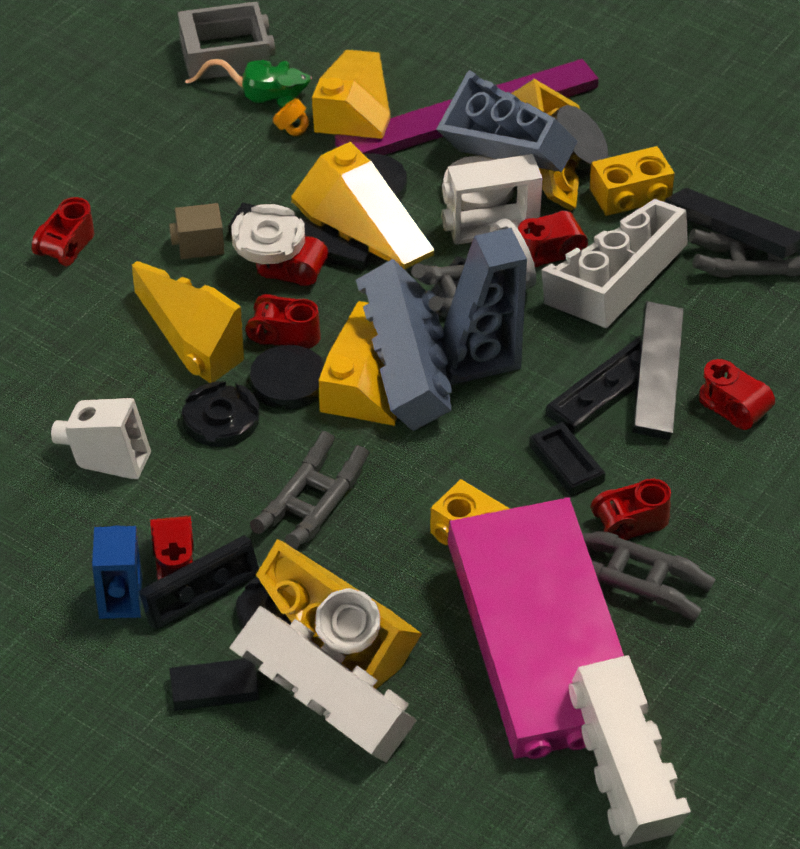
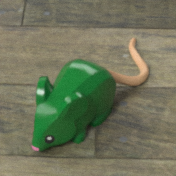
(263, 82)

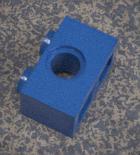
(117, 572)

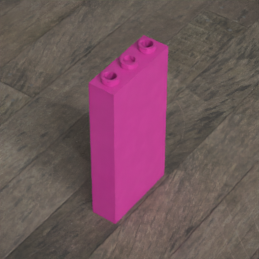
(533, 617)

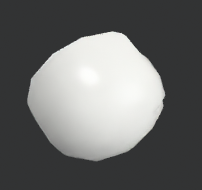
(347, 621)

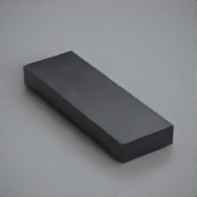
(199, 582)

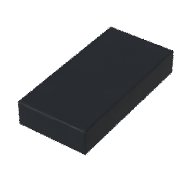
(567, 459)
(214, 684)

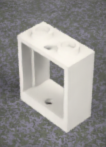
(490, 175)

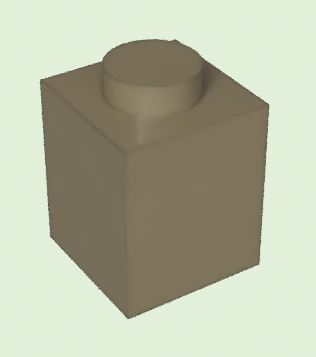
(198, 231)

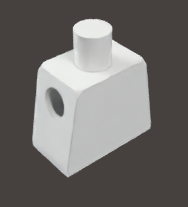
(105, 436)

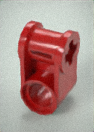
(65, 231)
(552, 237)
(300, 269)
(287, 322)
(737, 397)
(635, 509)
(171, 543)

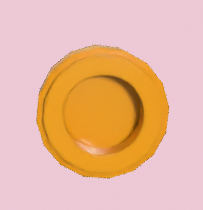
(288, 114)

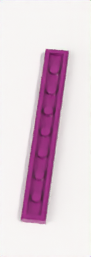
(421, 124)

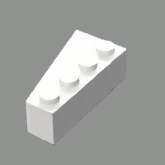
(618, 265)
(324, 683)
(627, 752)

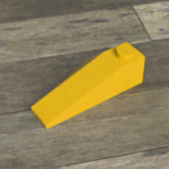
(352, 97)
(557, 186)
(356, 200)
(197, 322)
(352, 375)
(302, 585)

